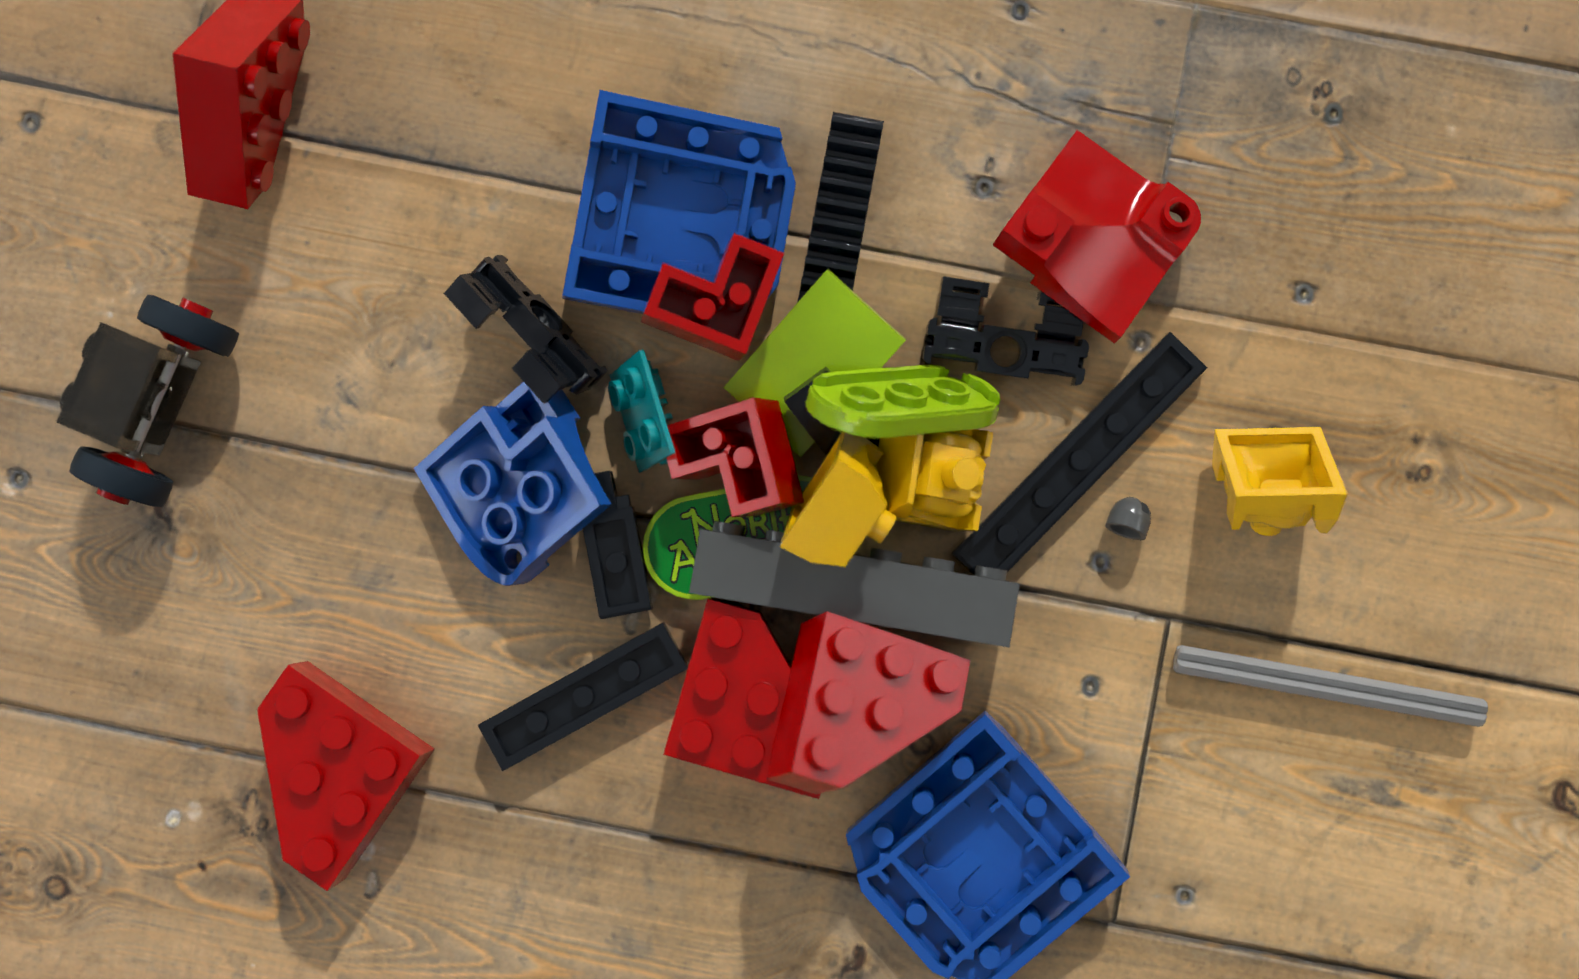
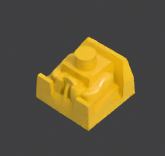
(935, 477)
(1278, 478)
(840, 505)

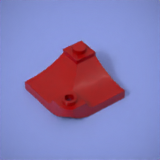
(1098, 235)

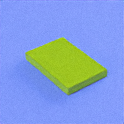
(822, 330)

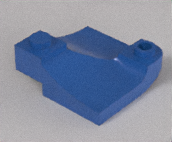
(514, 484)

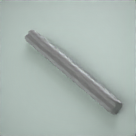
(1330, 685)

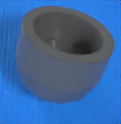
(1129, 519)

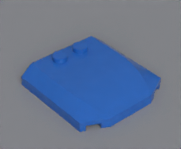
(671, 192)
(980, 857)

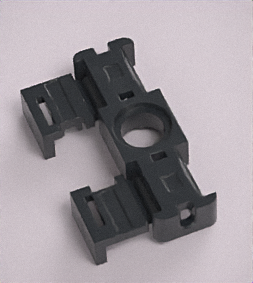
(960, 340)
(554, 355)

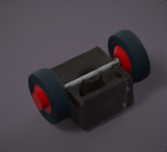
(133, 393)

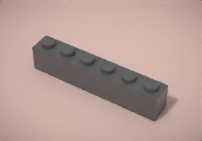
(865, 590)

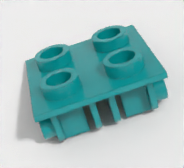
(636, 394)

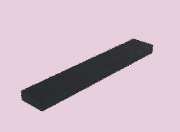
(1082, 457)

